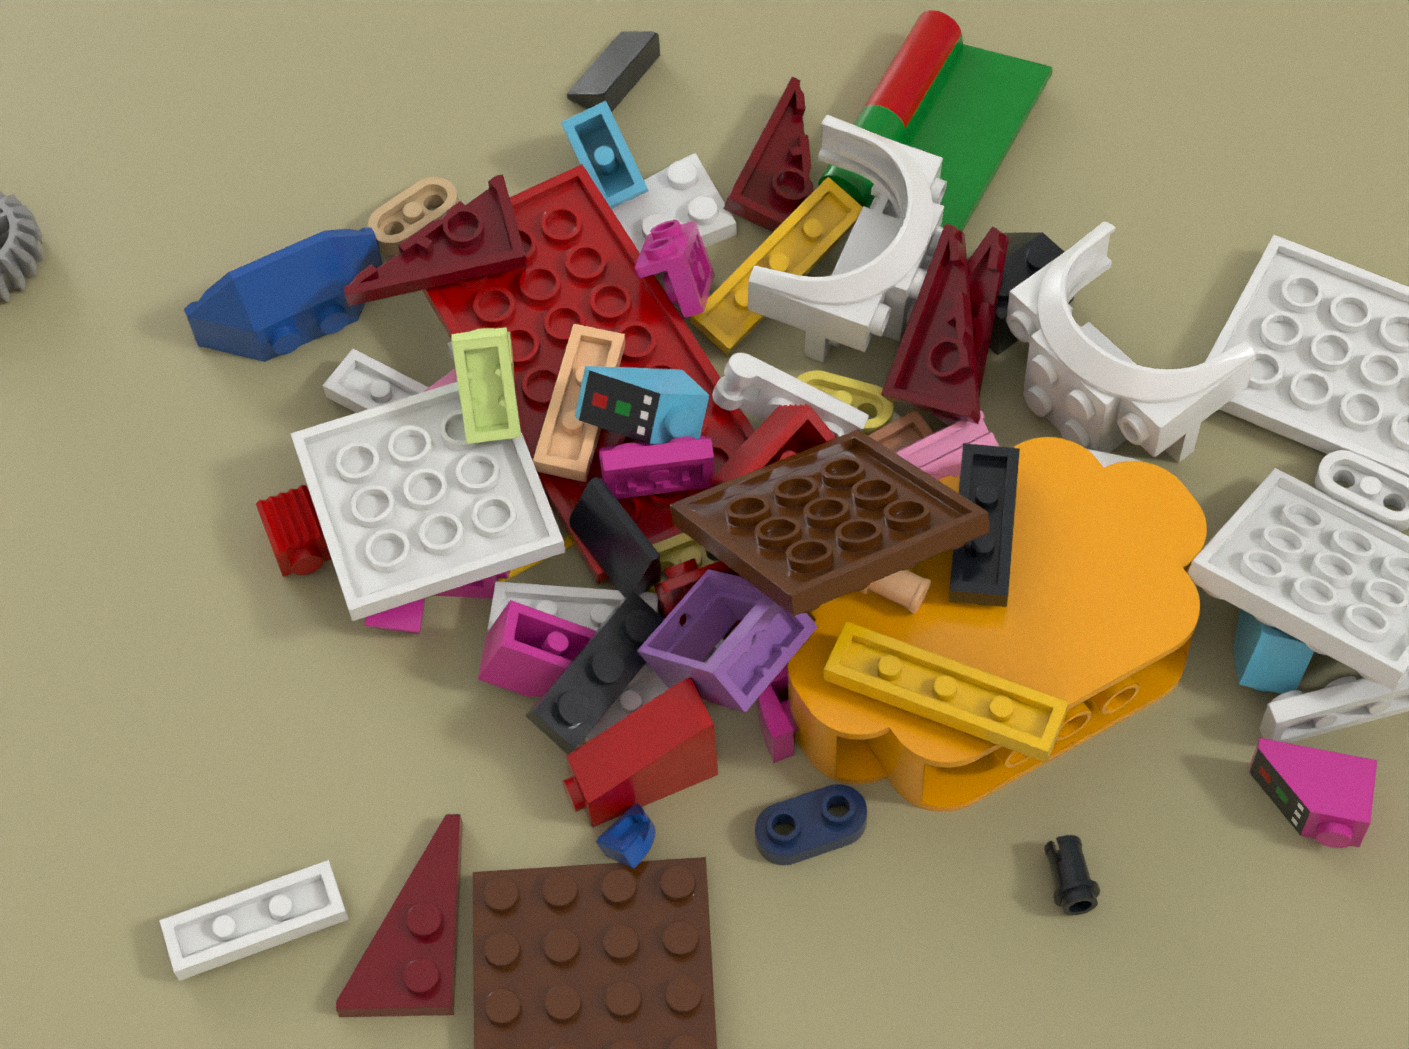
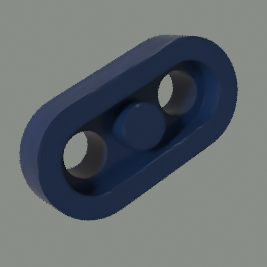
(813, 825)

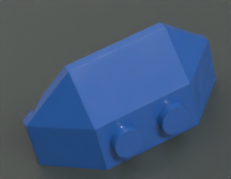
(284, 296)

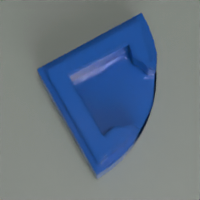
(628, 837)

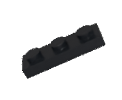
(983, 564)
(596, 674)

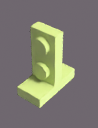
(486, 384)

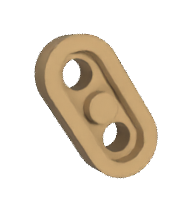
(411, 212)

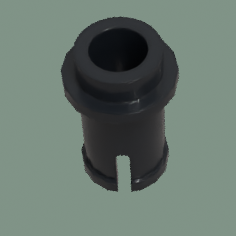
(1075, 889)

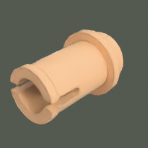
(902, 588)

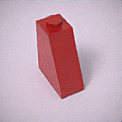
(644, 756)

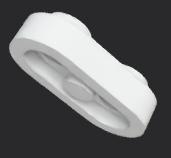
(1370, 487)

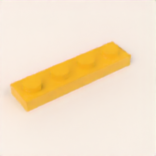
(791, 249)
(946, 691)

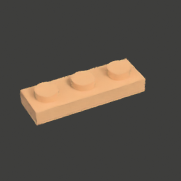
(565, 442)

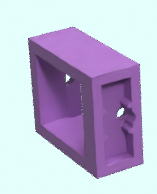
(747, 657)

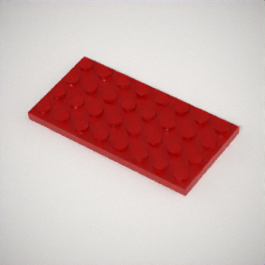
(584, 276)

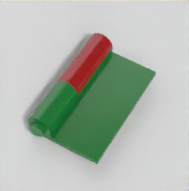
(952, 105)

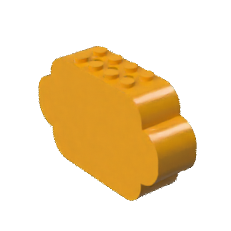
(1089, 617)

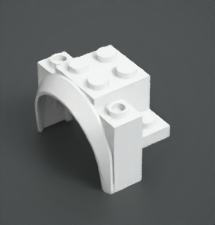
(883, 257)
(1095, 388)

